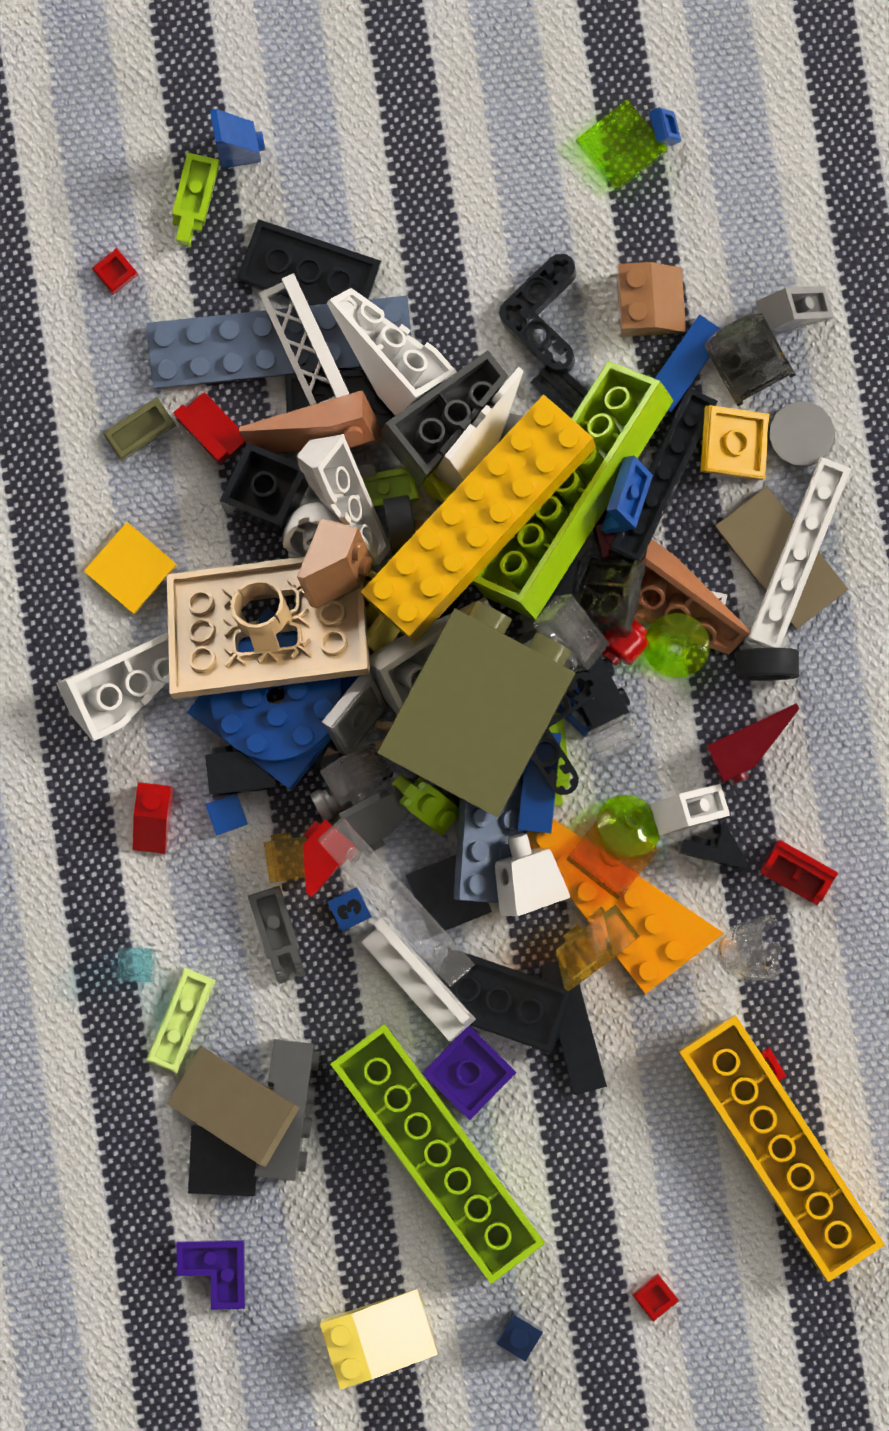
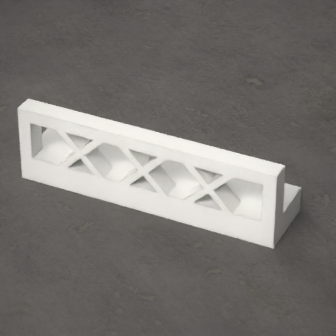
(313, 333)
(418, 980)

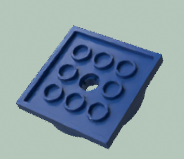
(279, 736)

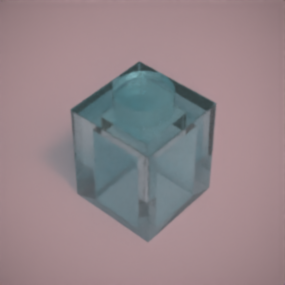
(136, 964)

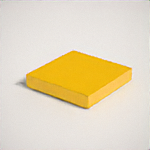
(734, 442)
(130, 568)

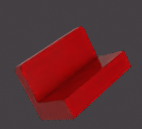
(210, 427)

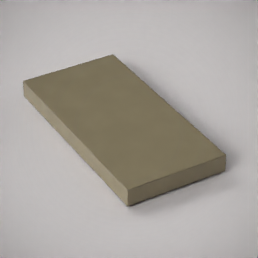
(757, 538)
(233, 1106)

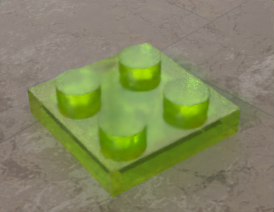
(621, 145)

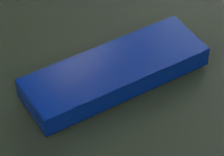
(687, 360)
(536, 795)

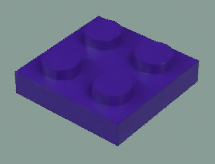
(469, 1072)

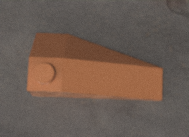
(338, 416)
(673, 588)

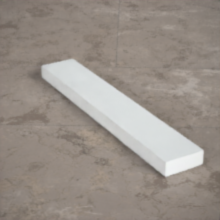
(799, 554)

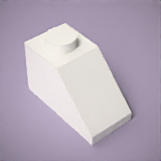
(689, 809)

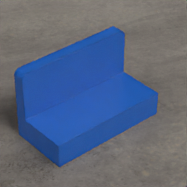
(627, 496)

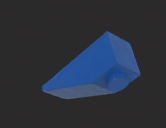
(236, 139)

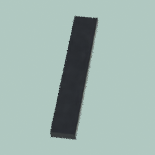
(667, 471)

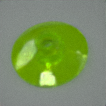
(679, 630)
(620, 834)

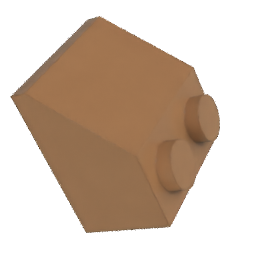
(650, 299)
(333, 563)

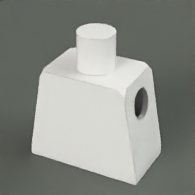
(528, 879)

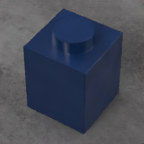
(519, 1336)

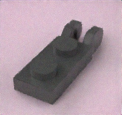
(276, 930)

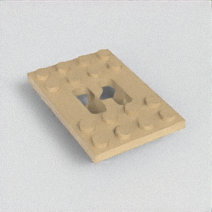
(209, 622)

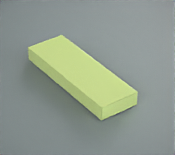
(180, 1020)

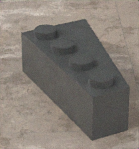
(435, 422)
(291, 1078)

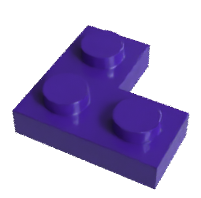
(223, 1262)

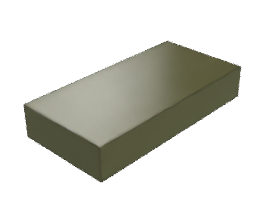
(139, 429)

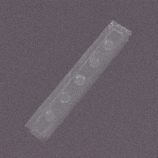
(396, 902)

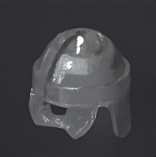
(744, 952)

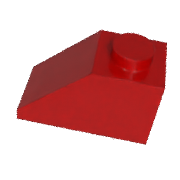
(152, 817)
(317, 861)

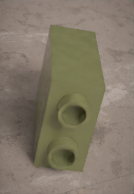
(479, 708)

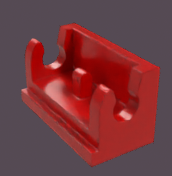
(798, 872)

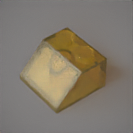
(594, 945)

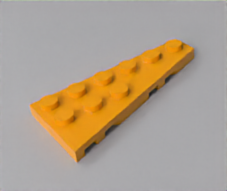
(666, 928)

